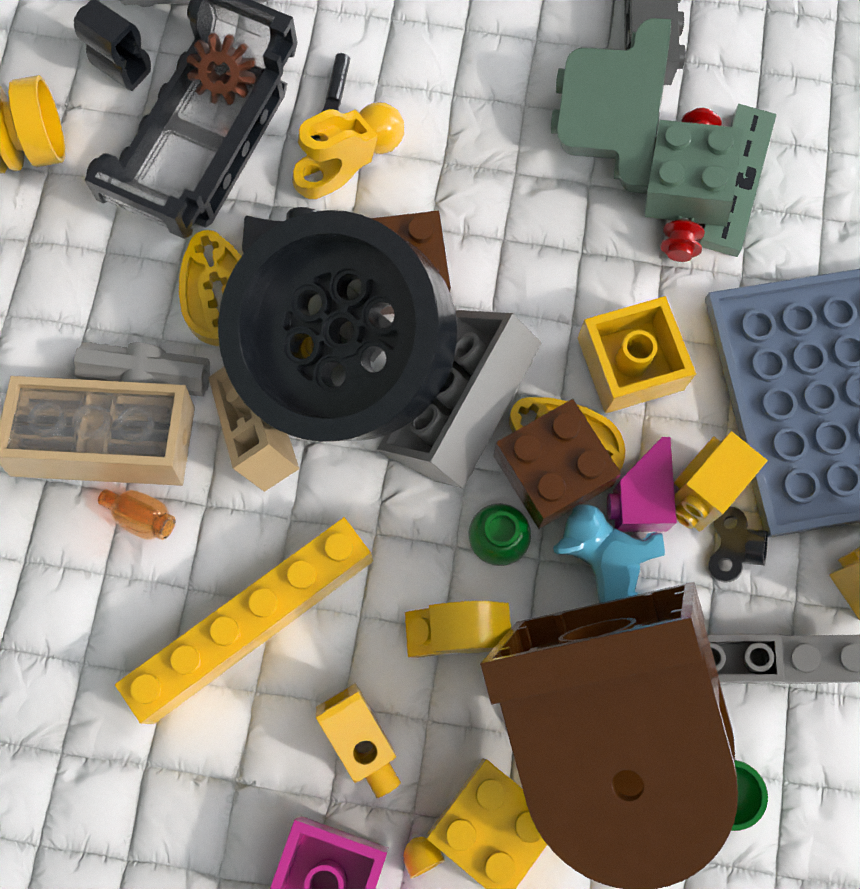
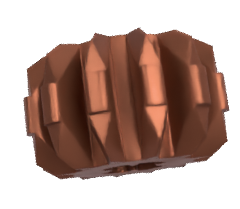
(220, 53)

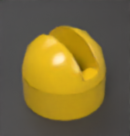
(421, 856)

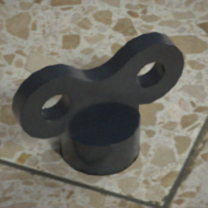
(737, 545)

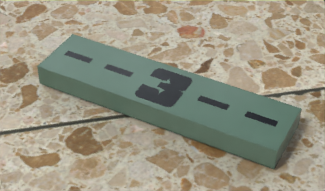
(755, 142)

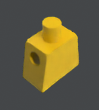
(347, 722)

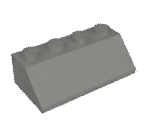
(457, 425)

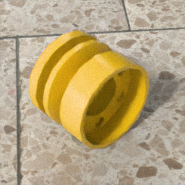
(29, 125)

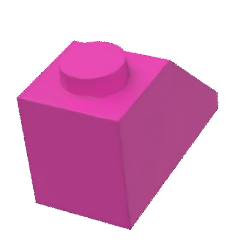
(646, 493)

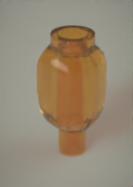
(139, 514)

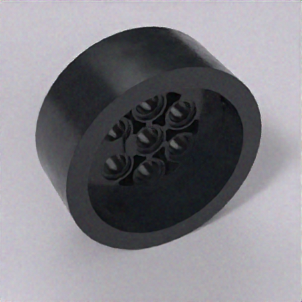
(268, 318)

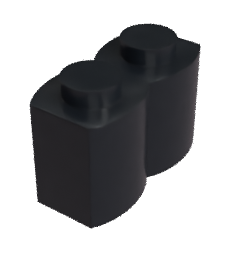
(112, 44)

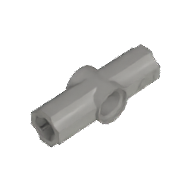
(141, 364)

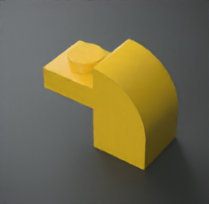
(456, 628)

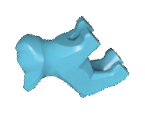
(608, 551)

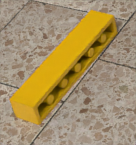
(244, 623)

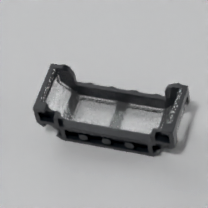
(196, 149)

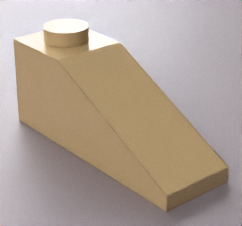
(253, 446)

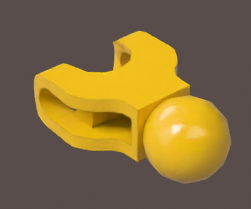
(344, 145)

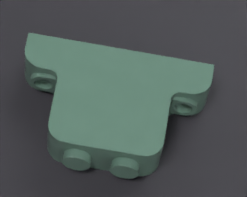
(615, 103)

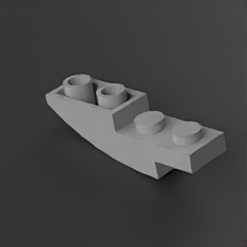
(786, 658)

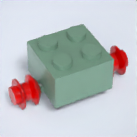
(692, 179)

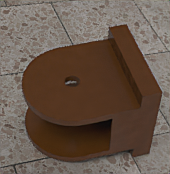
(620, 736)

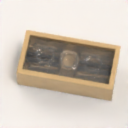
(96, 430)

